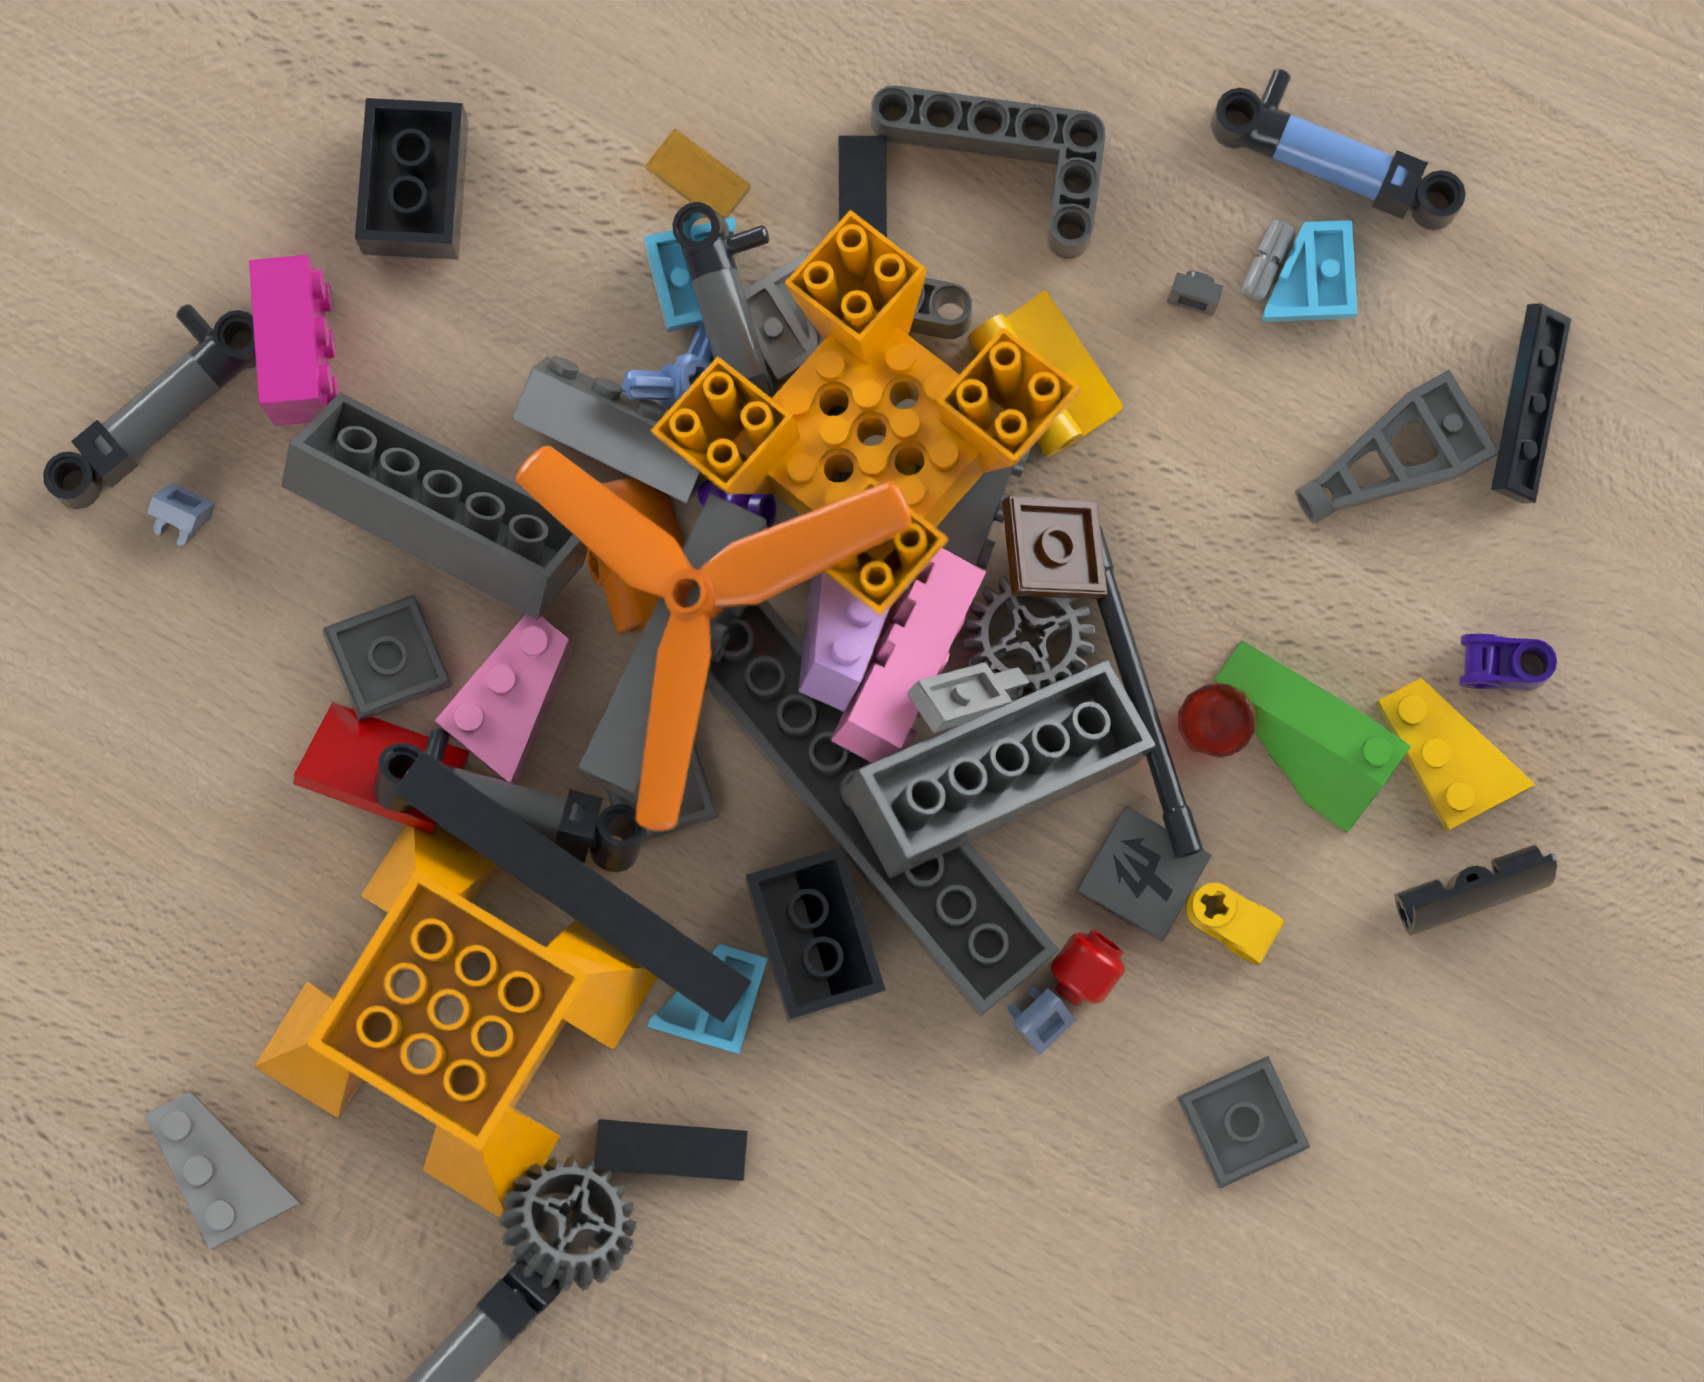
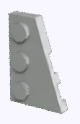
(216, 1173)

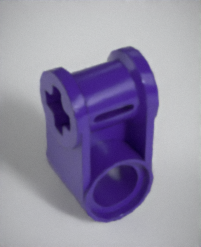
(1502, 663)

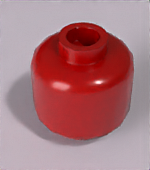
(1087, 968)

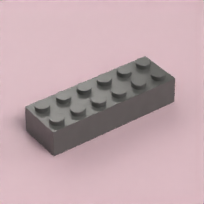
(433, 504)
(619, 741)
(997, 768)

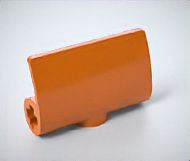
(629, 605)

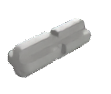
(1264, 267)

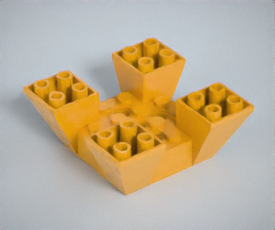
(862, 304)
(469, 1092)

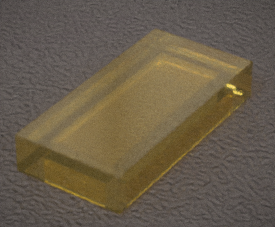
(697, 174)

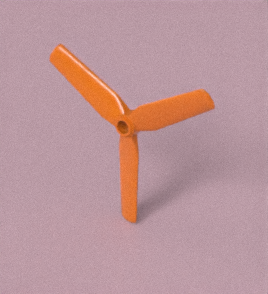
(737, 576)

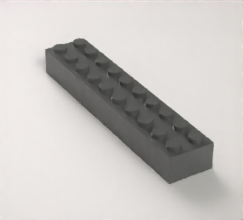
(947, 903)

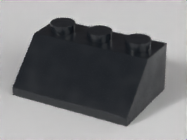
(814, 934)

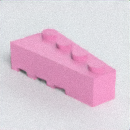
(907, 650)

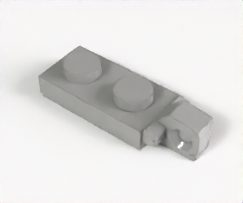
(964, 694)

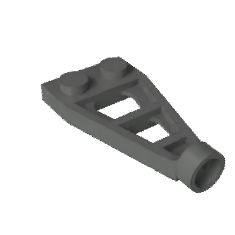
(1449, 424)

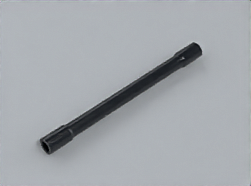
(1176, 813)

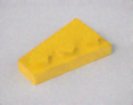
(1449, 756)

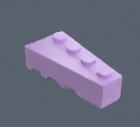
(836, 642)

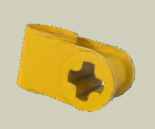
(1241, 927)

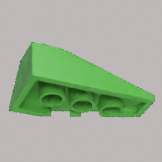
(1319, 742)

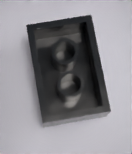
(412, 178)

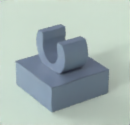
(181, 509)
(1042, 1020)

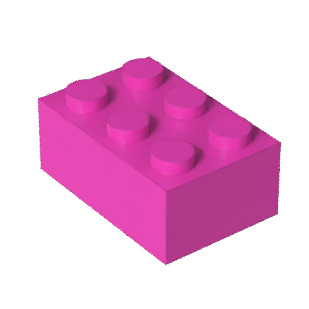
(292, 338)

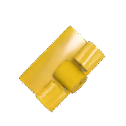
(1049, 334)

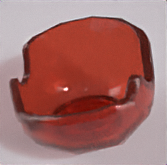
(1217, 720)

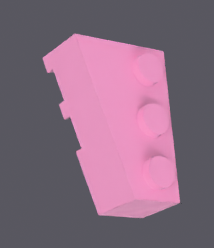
(508, 697)

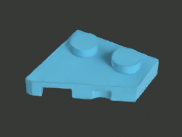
(672, 276)
(1317, 276)
(689, 1021)

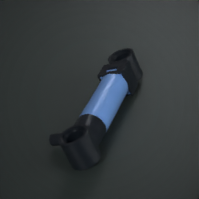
(1387, 179)

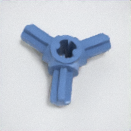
(672, 379)

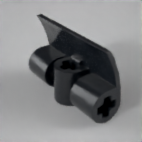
(1511, 878)

